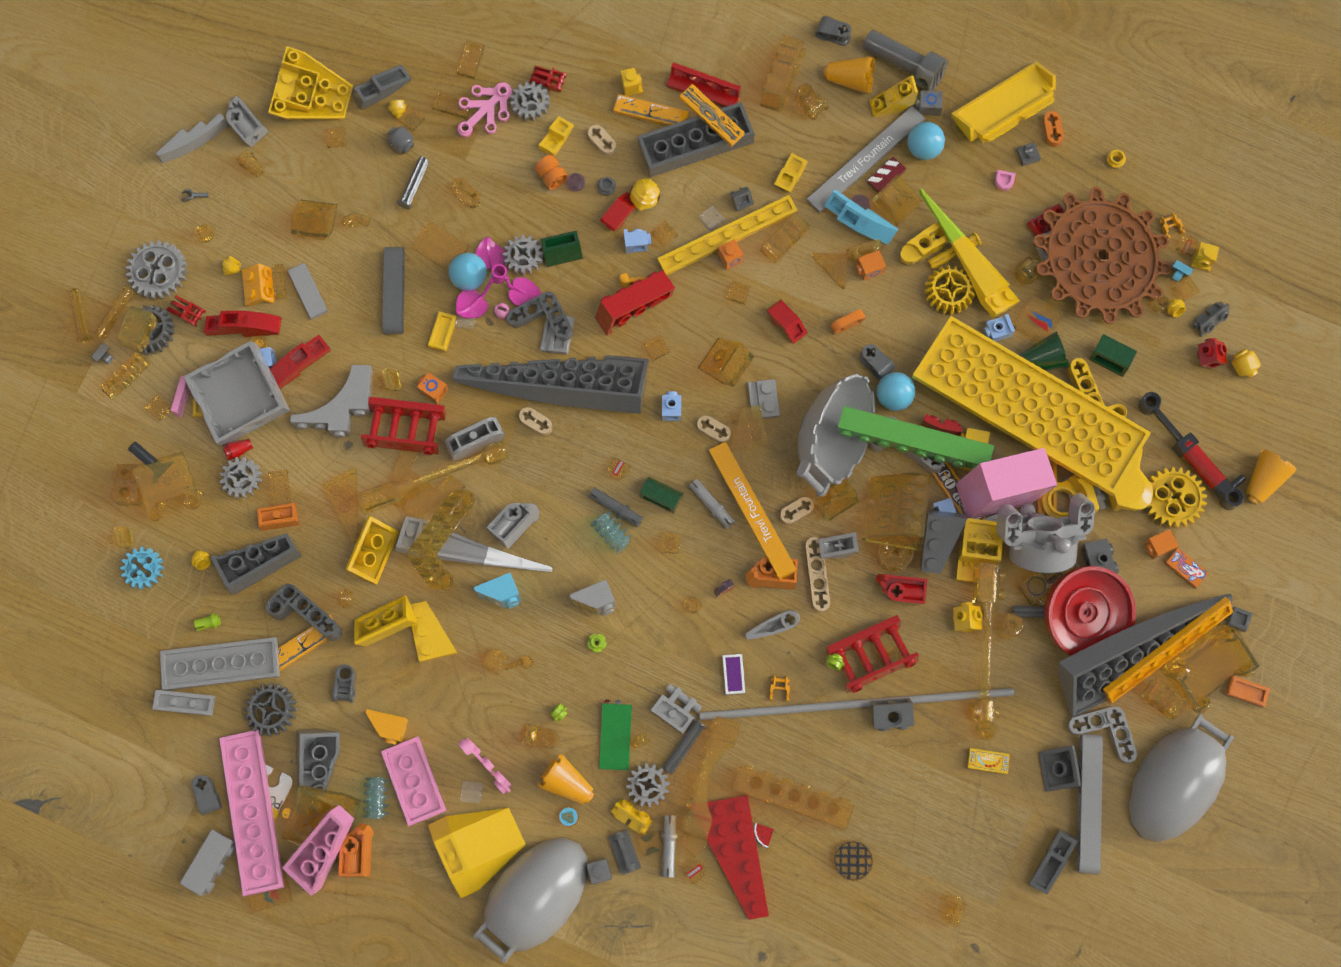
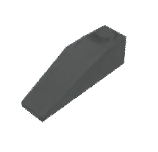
(316, 756)

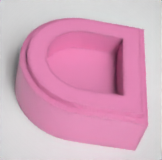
(1004, 180)

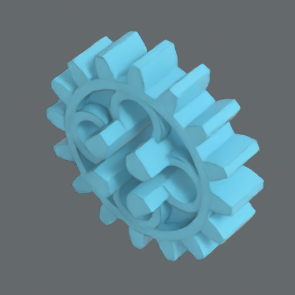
(142, 557)

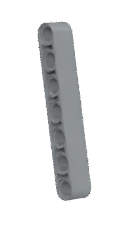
(1089, 804)

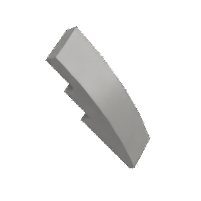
(186, 142)

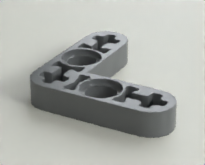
(542, 308)

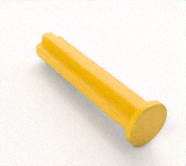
(950, 253)

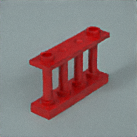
(404, 408)
(873, 634)

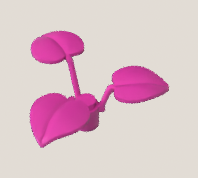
(521, 289)

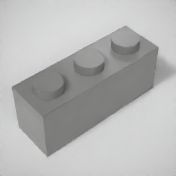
(208, 863)

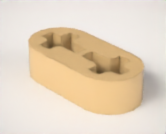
(599, 143)
(537, 418)
(711, 433)
(799, 514)

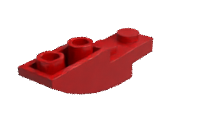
(244, 322)
(298, 359)

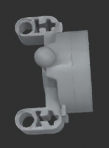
(1043, 541)

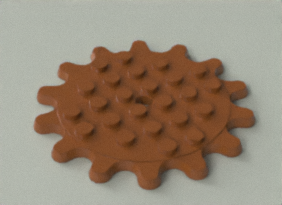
(1129, 250)

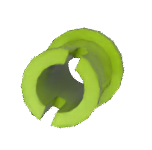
(207, 622)

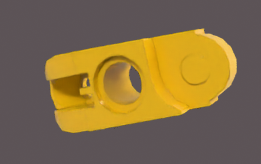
(913, 252)

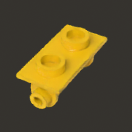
(625, 810)

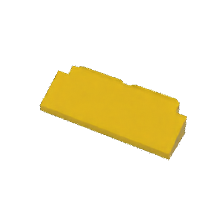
(1007, 104)

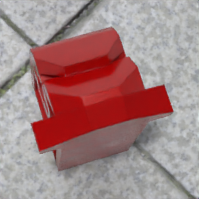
(912, 589)

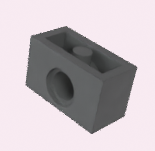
(881, 709)

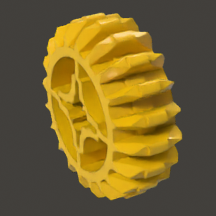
(950, 275)

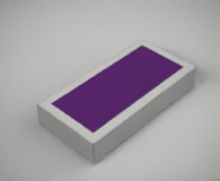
(733, 674)

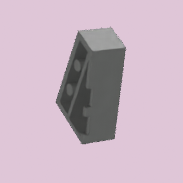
(939, 539)

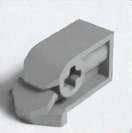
(248, 125)
(509, 528)

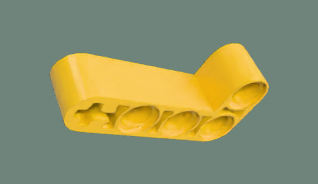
(1087, 378)

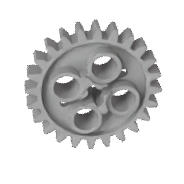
(140, 266)

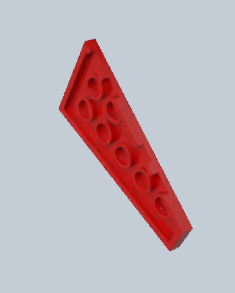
(736, 851)

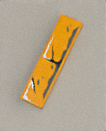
(649, 111)
(300, 646)

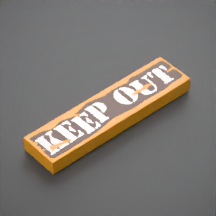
(947, 481)

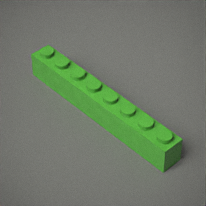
(913, 439)

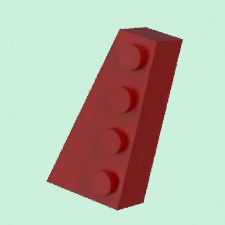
(633, 300)

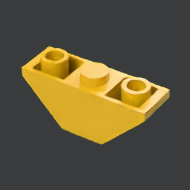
(895, 98)

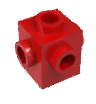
(1212, 353)

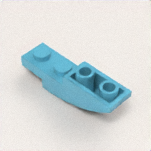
(859, 219)

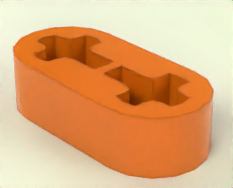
(1056, 128)
(848, 321)

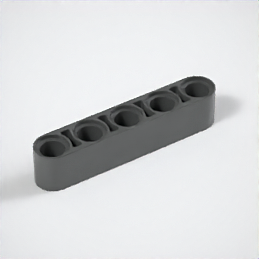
(393, 290)

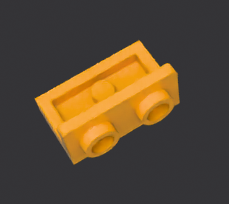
(257, 285)

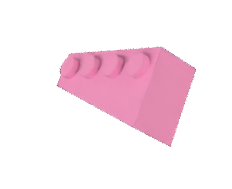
(317, 854)

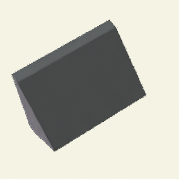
(1060, 769)

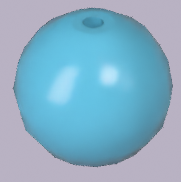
(926, 141)
(467, 271)
(895, 391)

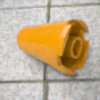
(852, 73)
(1268, 476)
(566, 781)

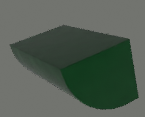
(561, 248)
(1113, 355)
(661, 494)

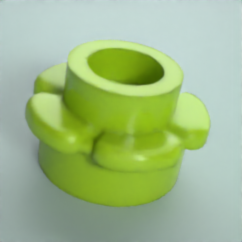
(596, 647)
(834, 662)
(558, 712)

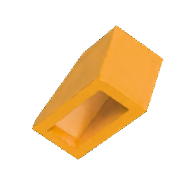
(388, 726)

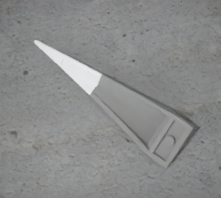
(464, 550)

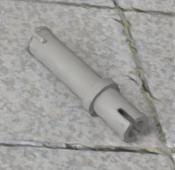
(711, 503)
(669, 846)

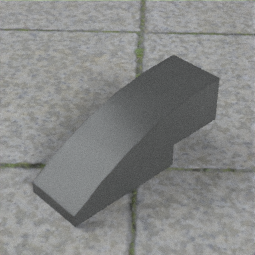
(380, 86)
(1053, 861)

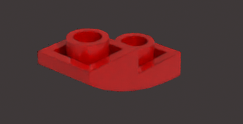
(1038, 225)
(949, 426)

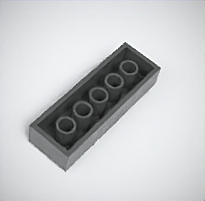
(690, 142)

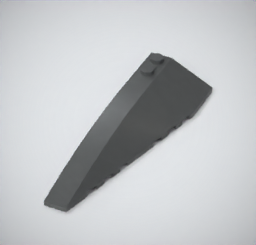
(591, 383)
(1094, 668)

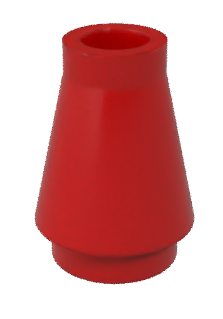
(237, 448)

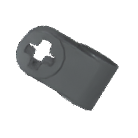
(833, 30)
(878, 363)
(344, 685)
(206, 798)

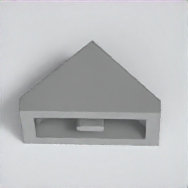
(839, 546)

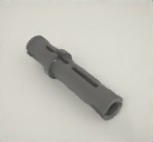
(622, 511)

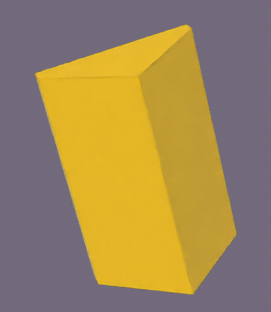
(372, 550)
(383, 622)

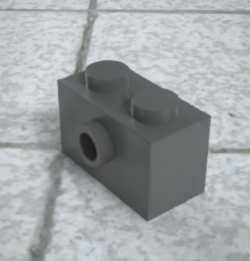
(1099, 554)

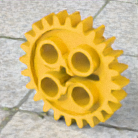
(1189, 489)

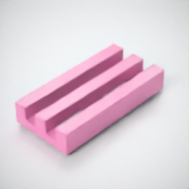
(180, 398)

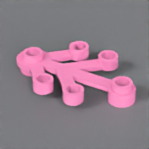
(485, 106)
(469, 747)

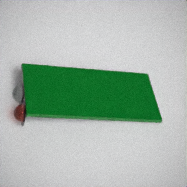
(615, 736)

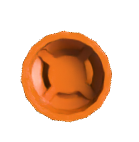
(549, 170)

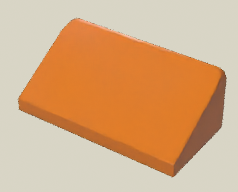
(277, 516)

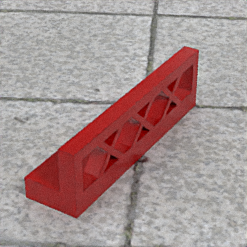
(716, 90)

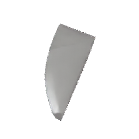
(774, 625)

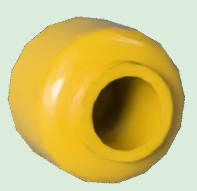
(1246, 363)

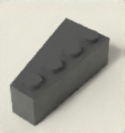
(251, 564)

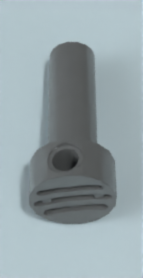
(926, 69)

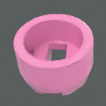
(499, 313)

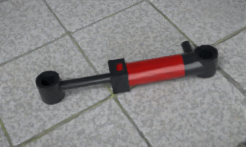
(1190, 450)

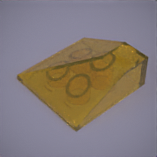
(310, 809)

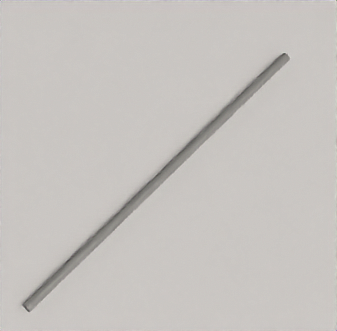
(849, 704)

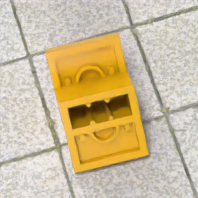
(978, 545)

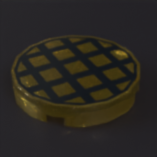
(853, 860)

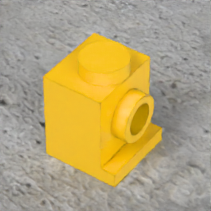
(631, 82)
(1205, 256)

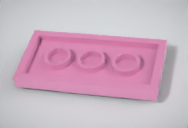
(413, 781)

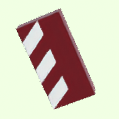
(886, 174)

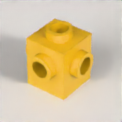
(967, 618)

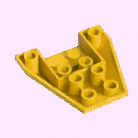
(308, 89)
(476, 846)

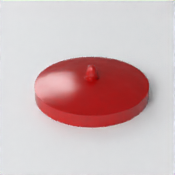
(1088, 608)

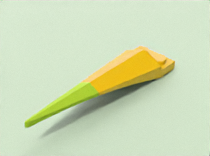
(987, 281)

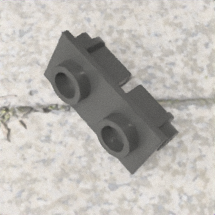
(1218, 313)
(624, 852)

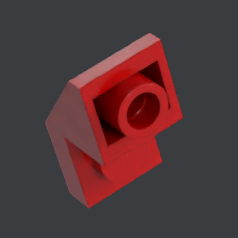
(618, 212)
(786, 319)

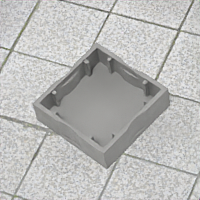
(237, 393)

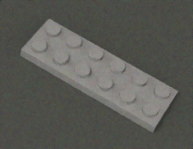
(219, 664)

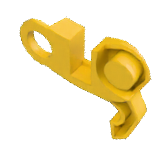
(1132, 494)

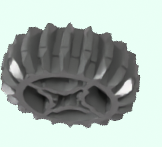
(165, 329)
(254, 703)

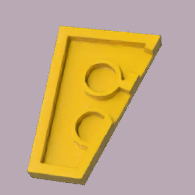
(429, 635)

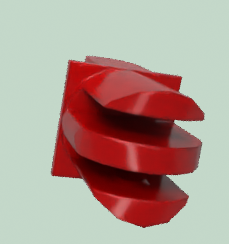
(547, 77)
(187, 311)

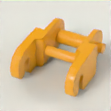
(1177, 223)
(782, 680)

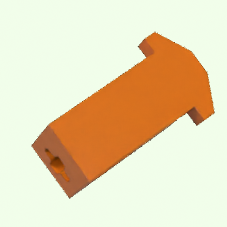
(761, 578)
(356, 860)

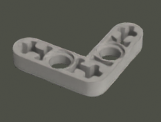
(1106, 721)

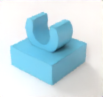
(1181, 269)

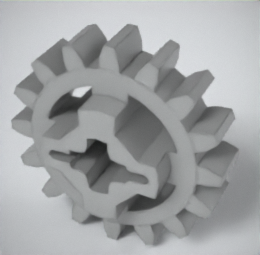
(530, 101)
(524, 247)
(241, 468)
(651, 777)

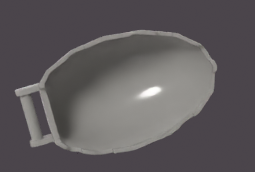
(823, 451)
(1178, 781)
(534, 896)

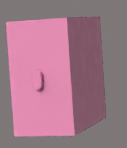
(1006, 480)

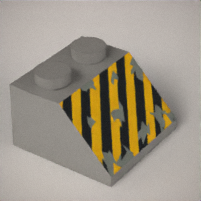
(595, 599)

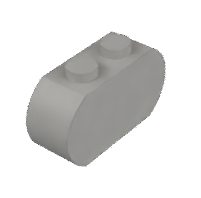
(474, 438)

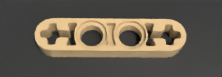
(817, 574)

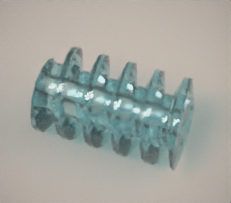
(612, 532)
(376, 798)

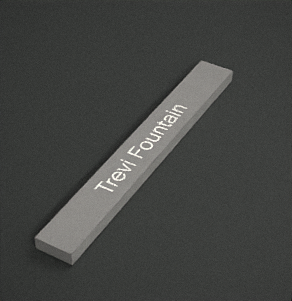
(866, 158)

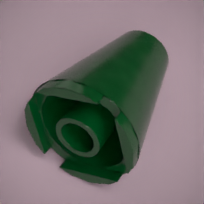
(1047, 353)

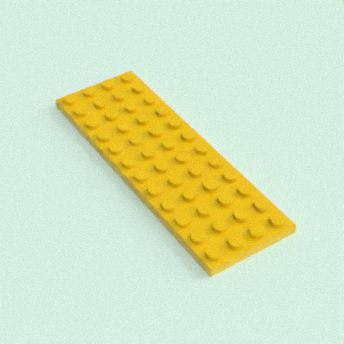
(1031, 405)

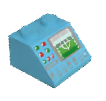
(500, 591)

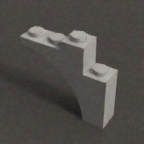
(338, 412)

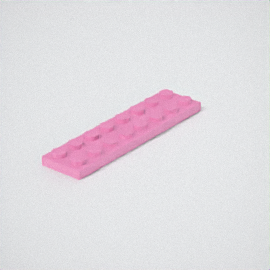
(251, 813)

